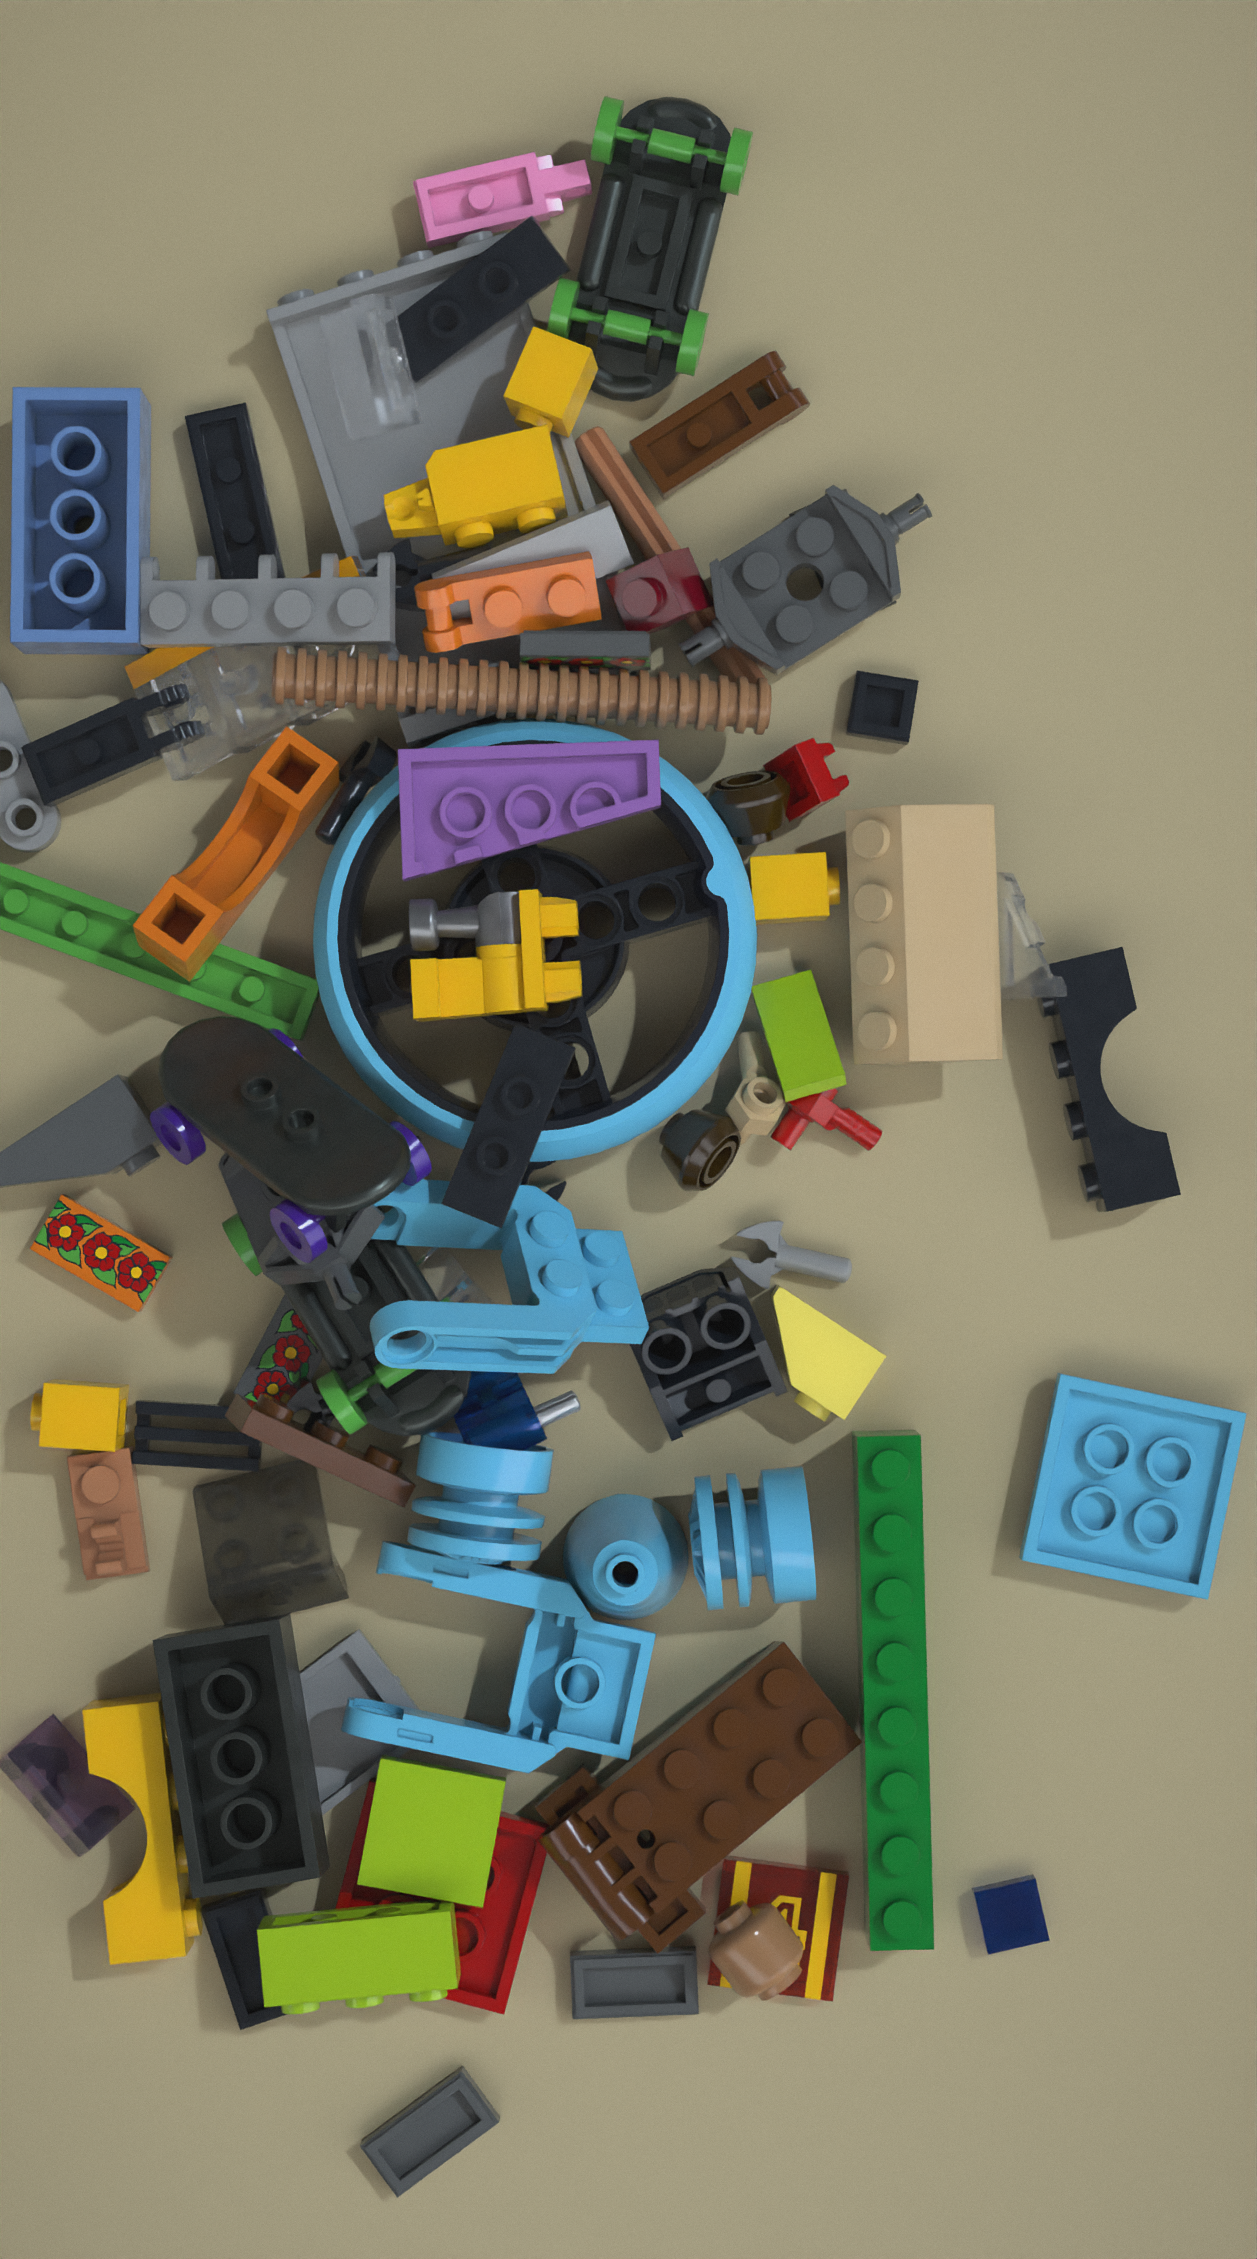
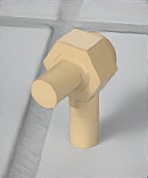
(757, 1099)

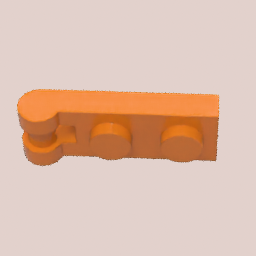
(509, 601)

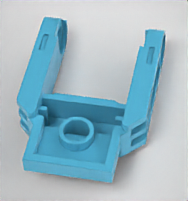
(560, 1281)
(572, 1682)

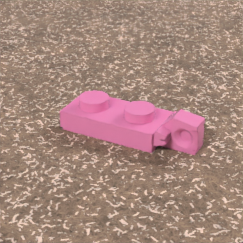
(497, 196)

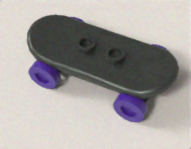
(283, 1125)

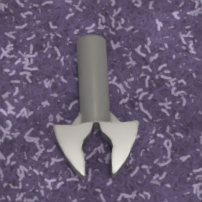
(789, 1258)

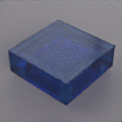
(1010, 1914)

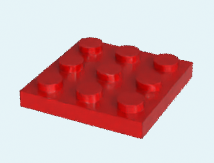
(487, 1936)

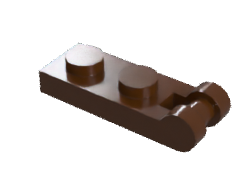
(717, 425)

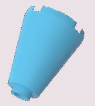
(631, 1531)

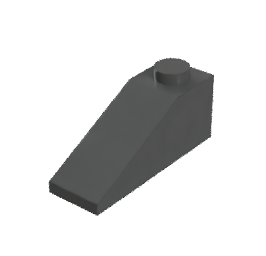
(87, 1139)

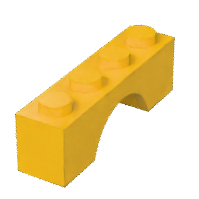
(151, 1910)

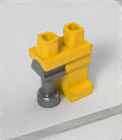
(509, 960)

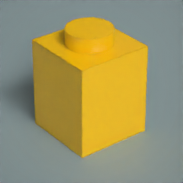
(550, 382)
(793, 887)
(81, 1415)

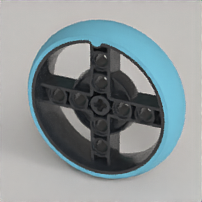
(585, 1116)

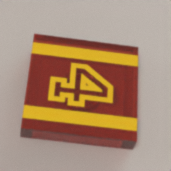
(809, 1901)

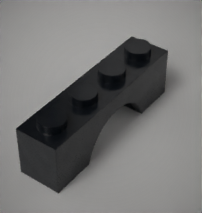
(1122, 1159)

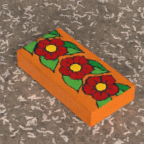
(101, 1253)

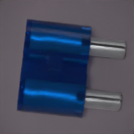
(501, 1414)

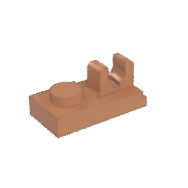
(108, 1513)

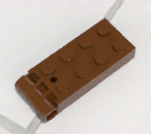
(699, 1790)

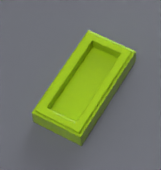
(798, 1035)

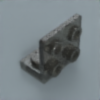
(267, 1543)

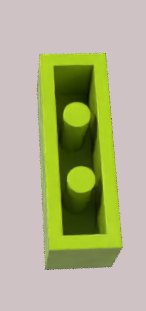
(359, 1955)

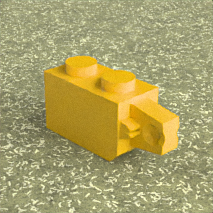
(482, 491)

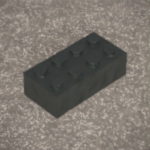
(241, 1756)

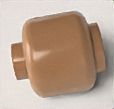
(756, 1950)

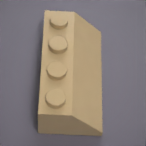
(923, 934)

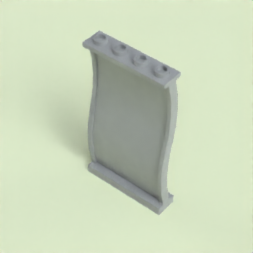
(456, 407)

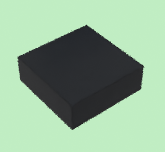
(882, 707)

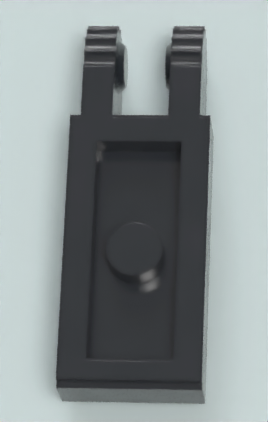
(107, 745)

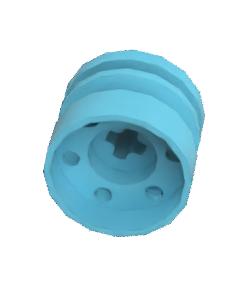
(479, 1499)
(754, 1538)

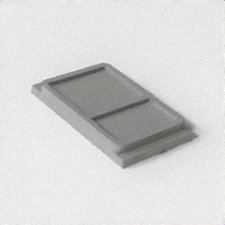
(339, 1758)

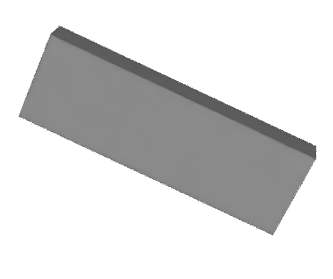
(585, 531)

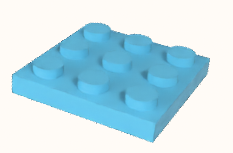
(1132, 1486)

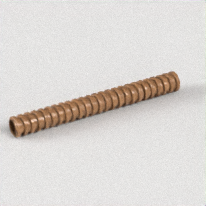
(521, 690)

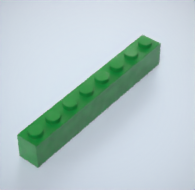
(893, 1690)

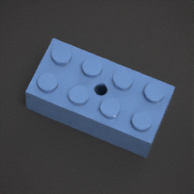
(74, 460)

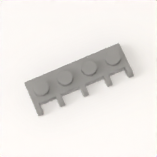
(267, 608)

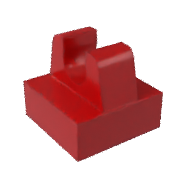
(808, 777)

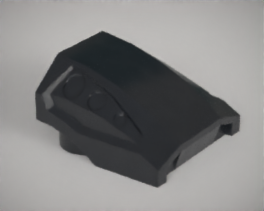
(704, 1349)

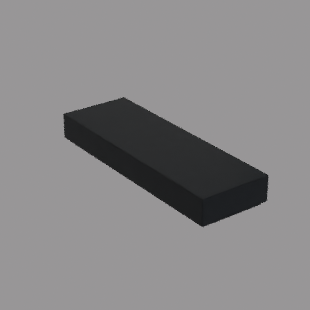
(233, 490)

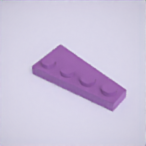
(506, 797)

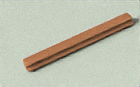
(649, 532)

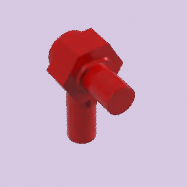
(824, 1112)

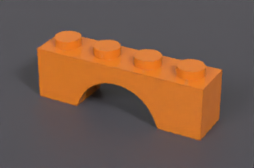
(211, 894)

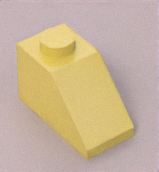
(822, 1357)

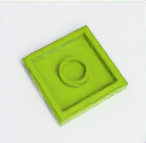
(431, 1831)

